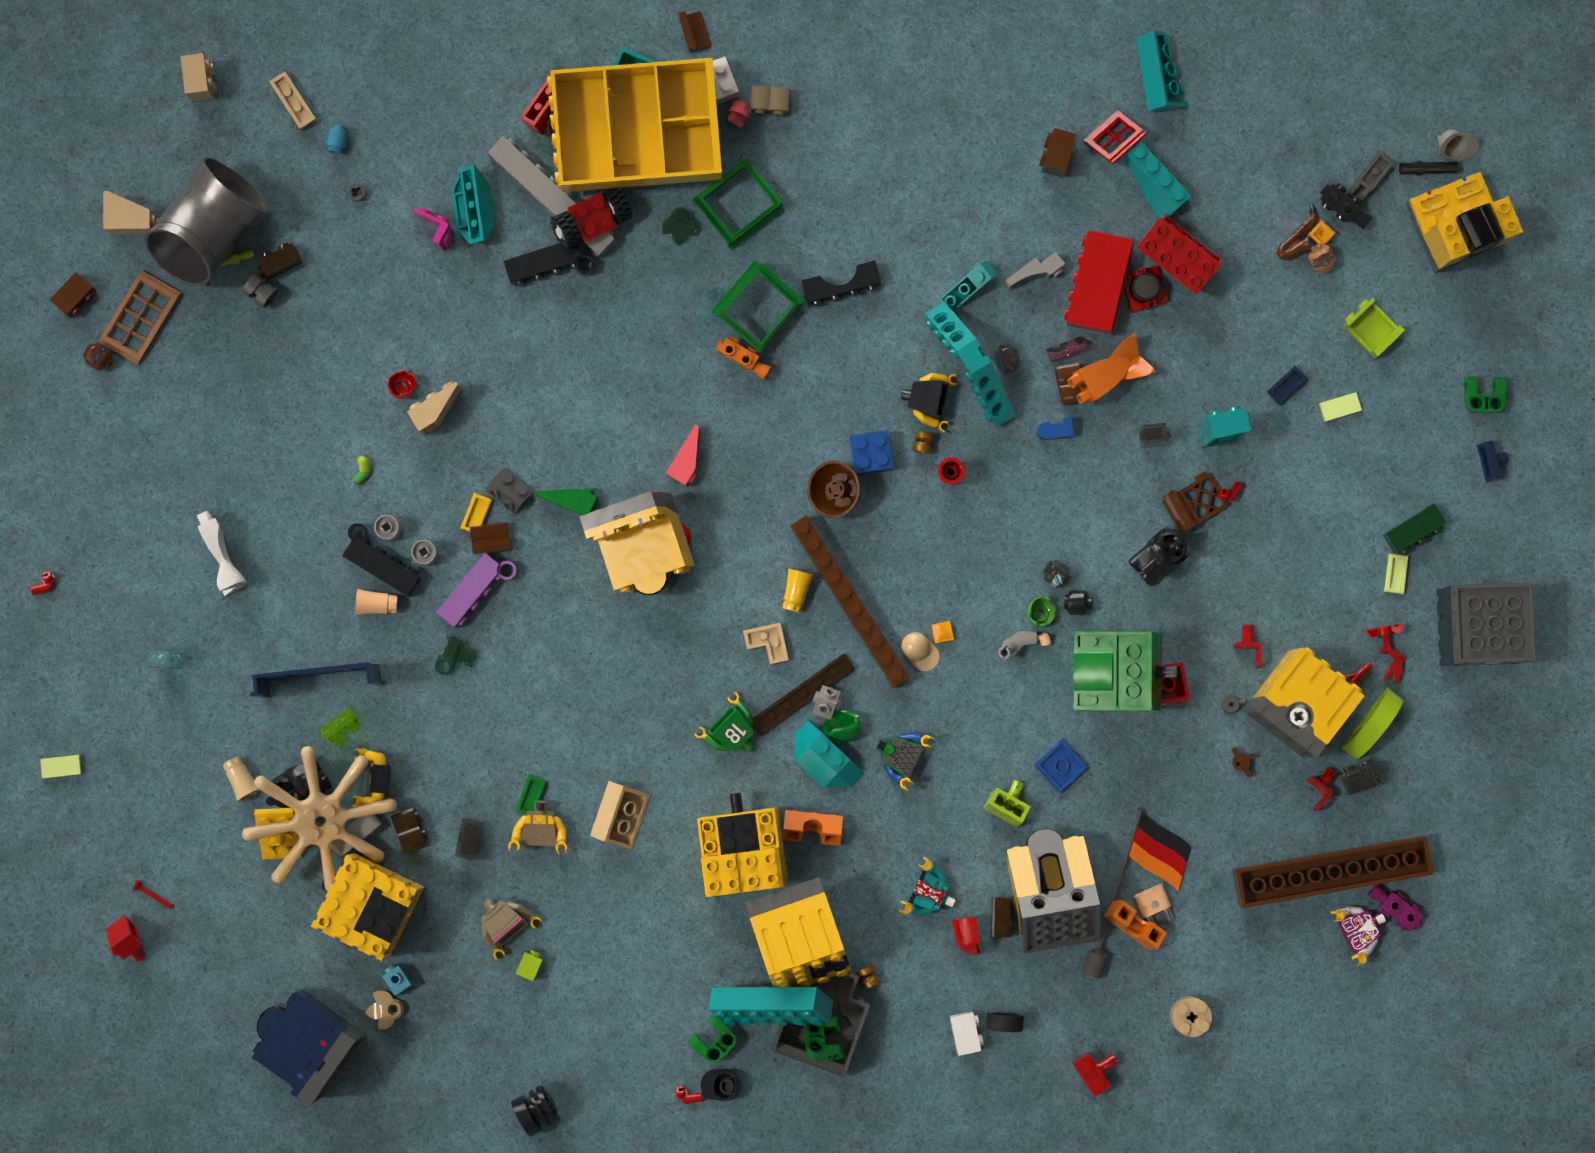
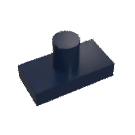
(1491, 461)

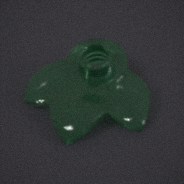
(680, 228)

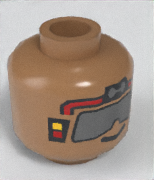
(1322, 258)

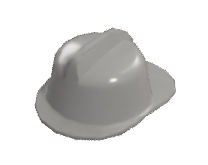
(1457, 145)

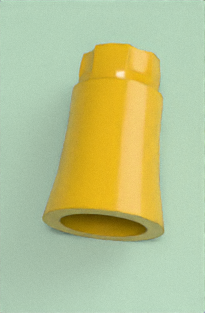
(796, 589)

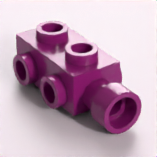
(1400, 912)

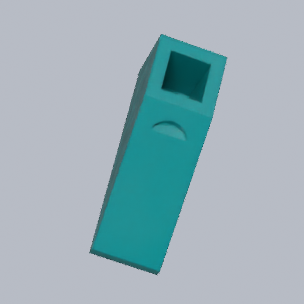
(969, 285)

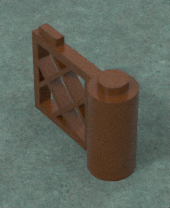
(1180, 507)

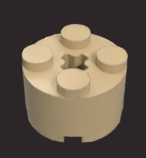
(1199, 1023)

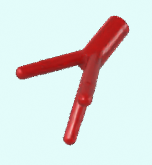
(1359, 674)

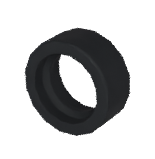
(1004, 1022)

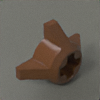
(1244, 761)

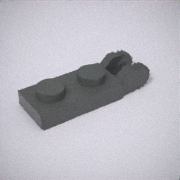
(1372, 174)

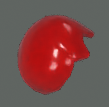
(397, 389)

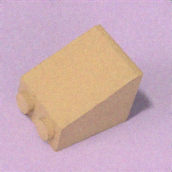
(125, 217)

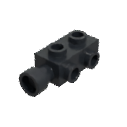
(1342, 201)

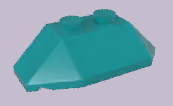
(473, 205)
(823, 759)

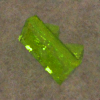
(332, 729)

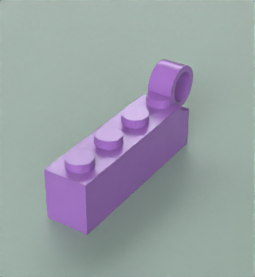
(471, 588)

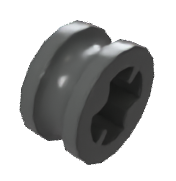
(358, 198)

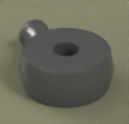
(1236, 703)

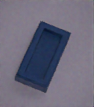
(1287, 385)

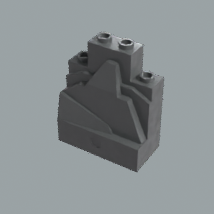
(852, 1012)

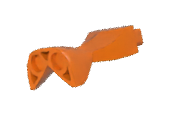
(1105, 374)

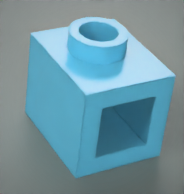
(397, 979)

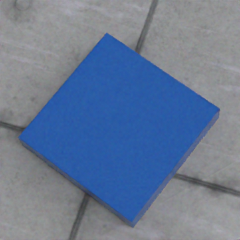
(1061, 765)

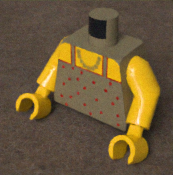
(539, 829)

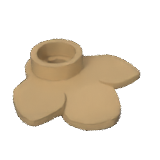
(382, 1009)

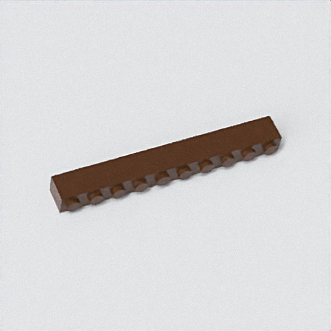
(849, 601)

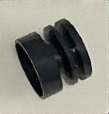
(536, 1110)

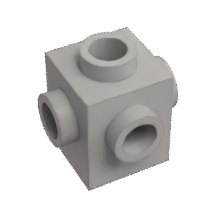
(826, 698)

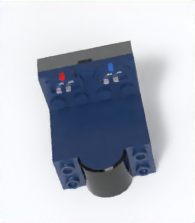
(305, 1044)

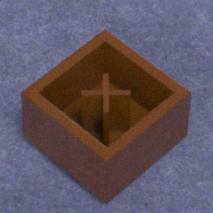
(1059, 149)

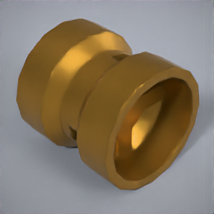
(923, 442)
(870, 980)

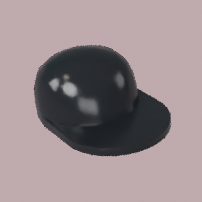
(721, 1085)

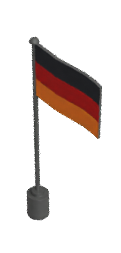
(1156, 852)

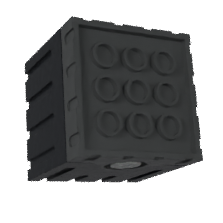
(1486, 624)

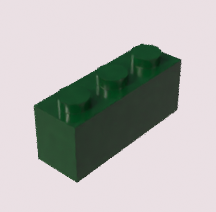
(1415, 529)

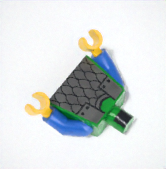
(902, 756)

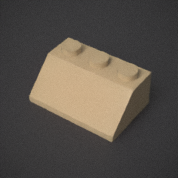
(620, 815)

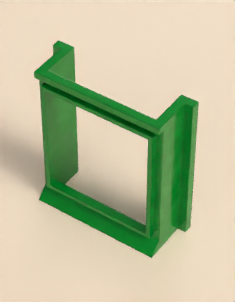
(734, 240)
(736, 290)

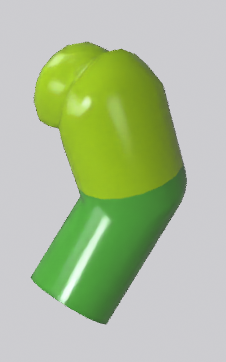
(364, 469)

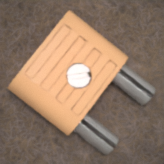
(1153, 901)

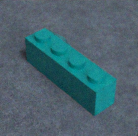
(1159, 73)
(1155, 181)

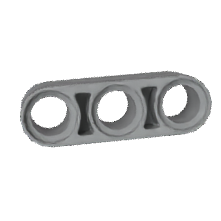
(361, 828)

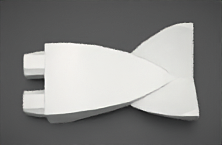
(228, 577)

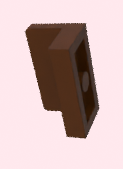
(694, 31)
(490, 537)

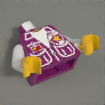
(1359, 930)

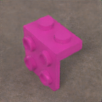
(443, 234)

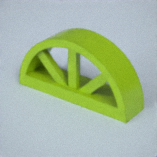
(1373, 724)

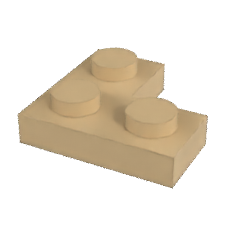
(768, 636)

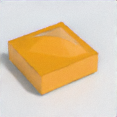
(1322, 233)
(942, 632)

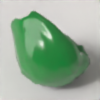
(843, 725)

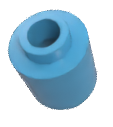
(337, 139)

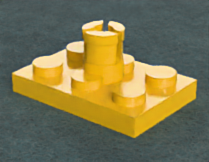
(277, 845)

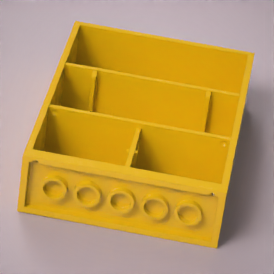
(635, 125)

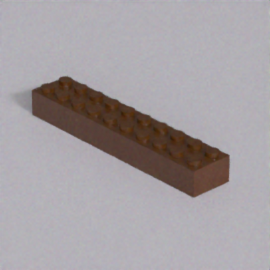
(1332, 871)

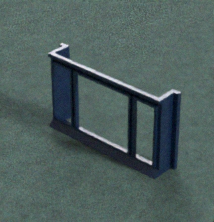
(261, 681)

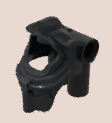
(1155, 561)
(296, 779)

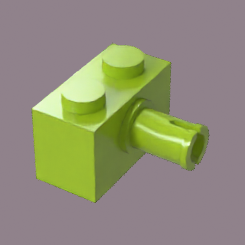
(1007, 805)

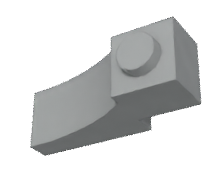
(1049, 267)

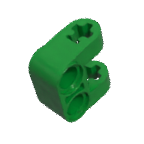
(1484, 400)
(717, 1044)
(826, 1052)

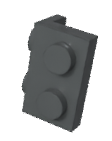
(509, 490)

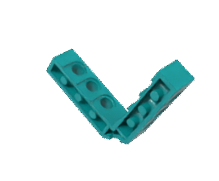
(977, 365)

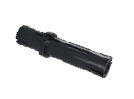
(1428, 168)

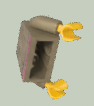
(503, 922)

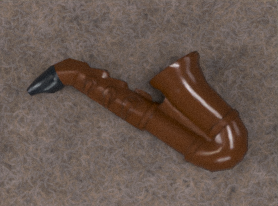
(1293, 245)

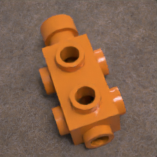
(740, 353)

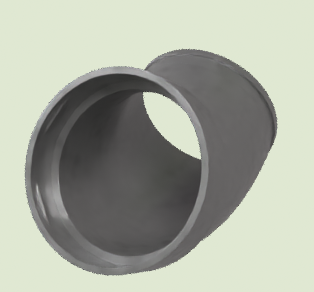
(205, 222)

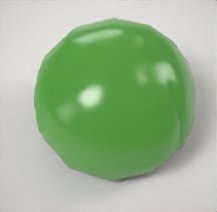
(1038, 618)

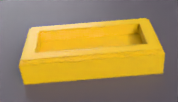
(476, 512)

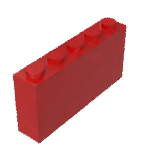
(1099, 282)

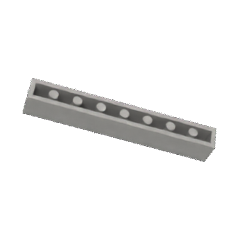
(541, 187)

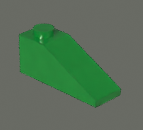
(575, 500)

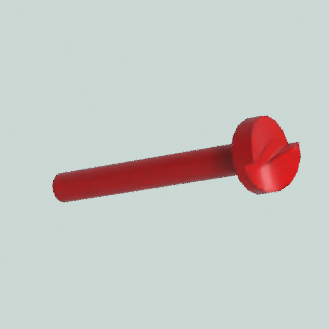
(137, 886)

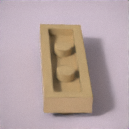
(292, 100)

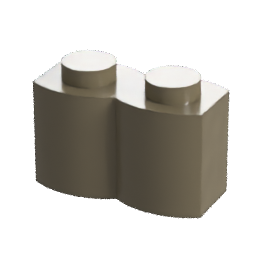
(770, 100)

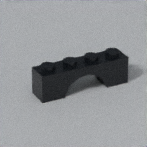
(818, 290)

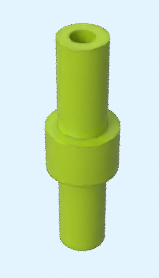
(236, 258)

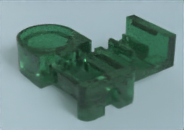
(455, 651)

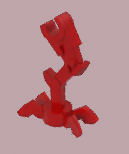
(1396, 667)

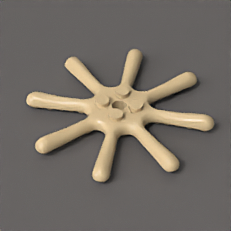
(318, 805)

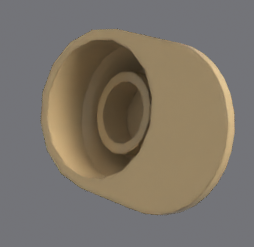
(920, 651)

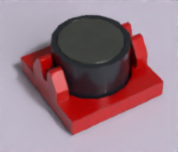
(1145, 288)

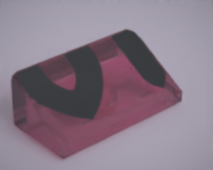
(1066, 349)

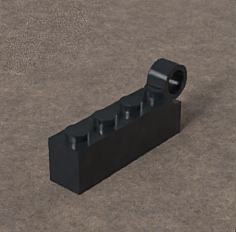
(545, 261)
(379, 564)

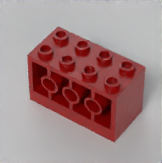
(1180, 254)

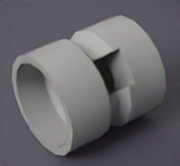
(388, 528)
(424, 552)

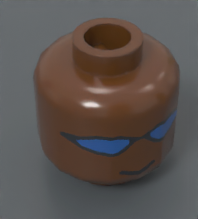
(98, 356)

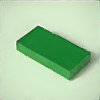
(531, 792)

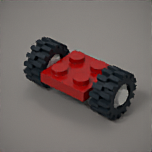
(591, 217)

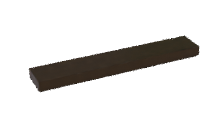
(802, 694)

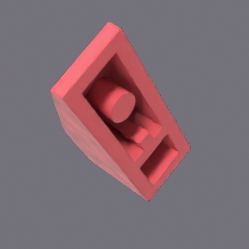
(684, 464)

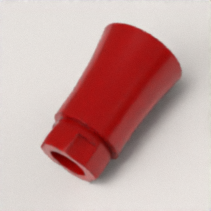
(953, 464)

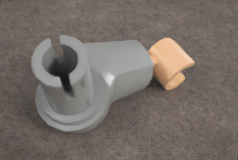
(1014, 643)

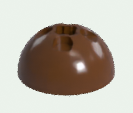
(826, 492)

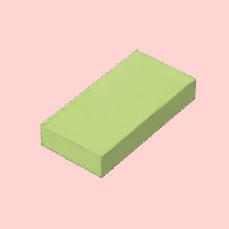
(1340, 407)
(1396, 573)
(61, 766)

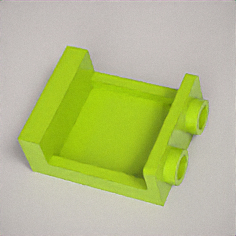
(1372, 328)

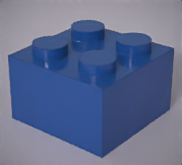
(871, 452)

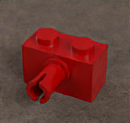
(125, 939)
(1093, 1072)

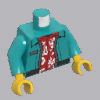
(928, 891)

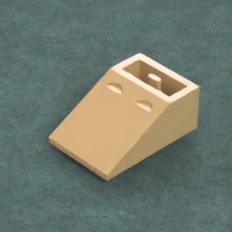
(432, 411)

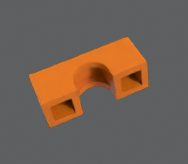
(798, 823)
(1143, 932)

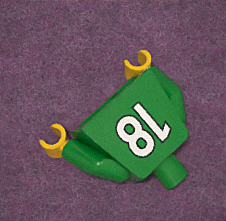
(731, 729)

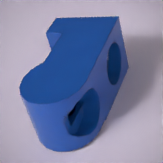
(1050, 431)

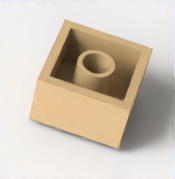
(197, 77)

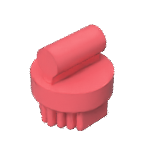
(738, 113)

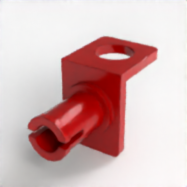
(1247, 643)
(1321, 785)

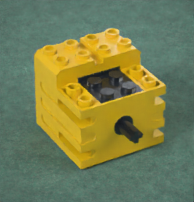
(742, 850)

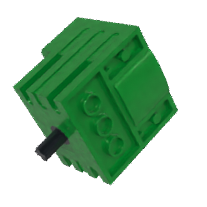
(1119, 671)

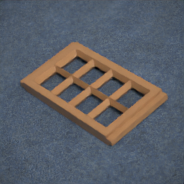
(158, 286)

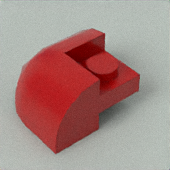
(966, 935)

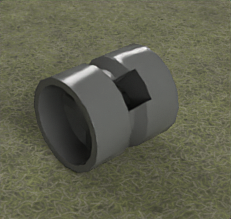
(260, 290)

